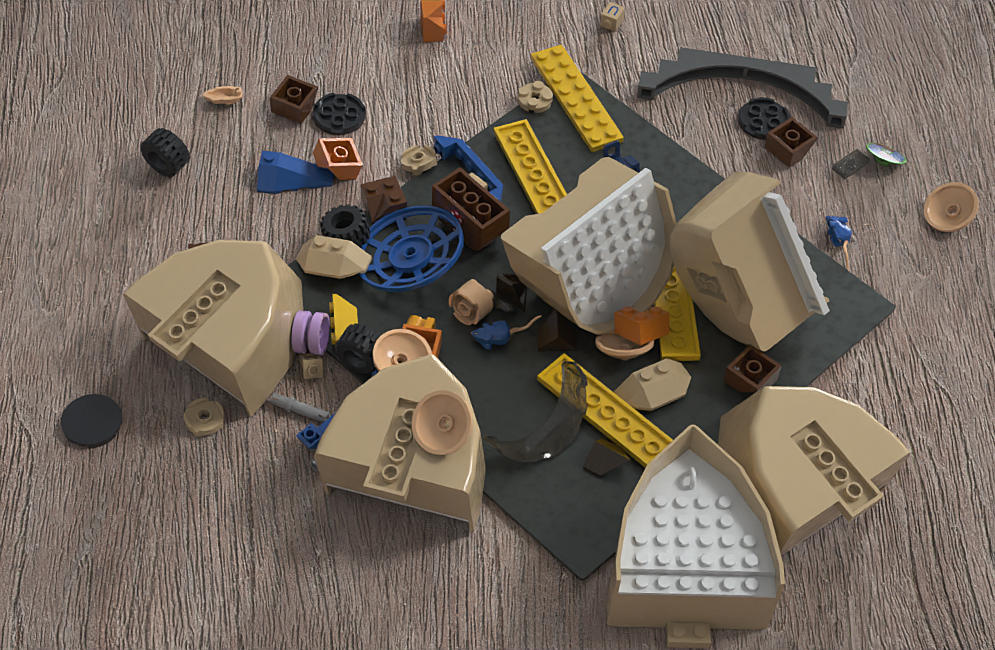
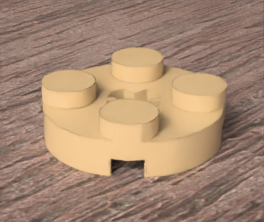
(536, 89)
(418, 159)
(204, 426)

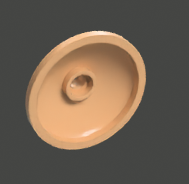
(949, 199)
(399, 346)
(621, 347)
(431, 418)

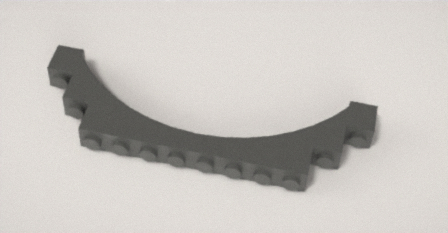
(792, 78)

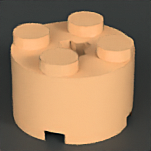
(471, 302)

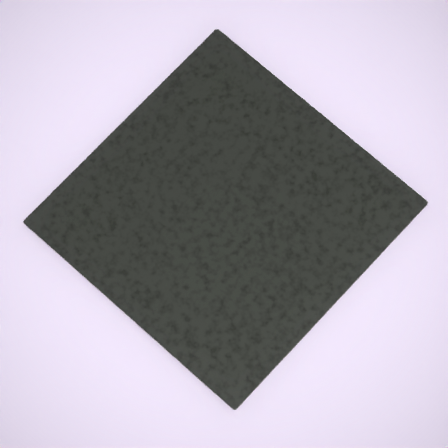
(555, 498)

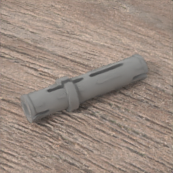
(292, 405)

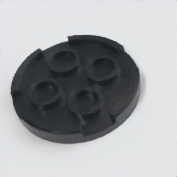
(339, 113)
(761, 116)
(91, 420)

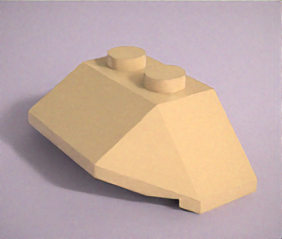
(332, 257)
(655, 385)

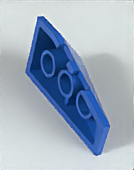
(287, 172)

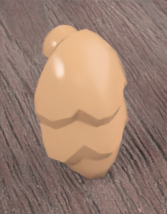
(223, 95)

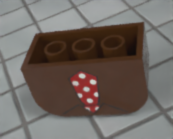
(476, 209)

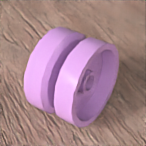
(310, 332)

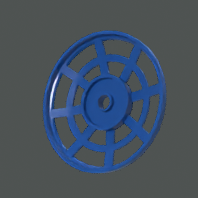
(408, 244)

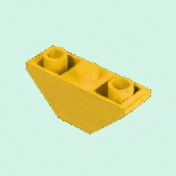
(343, 316)

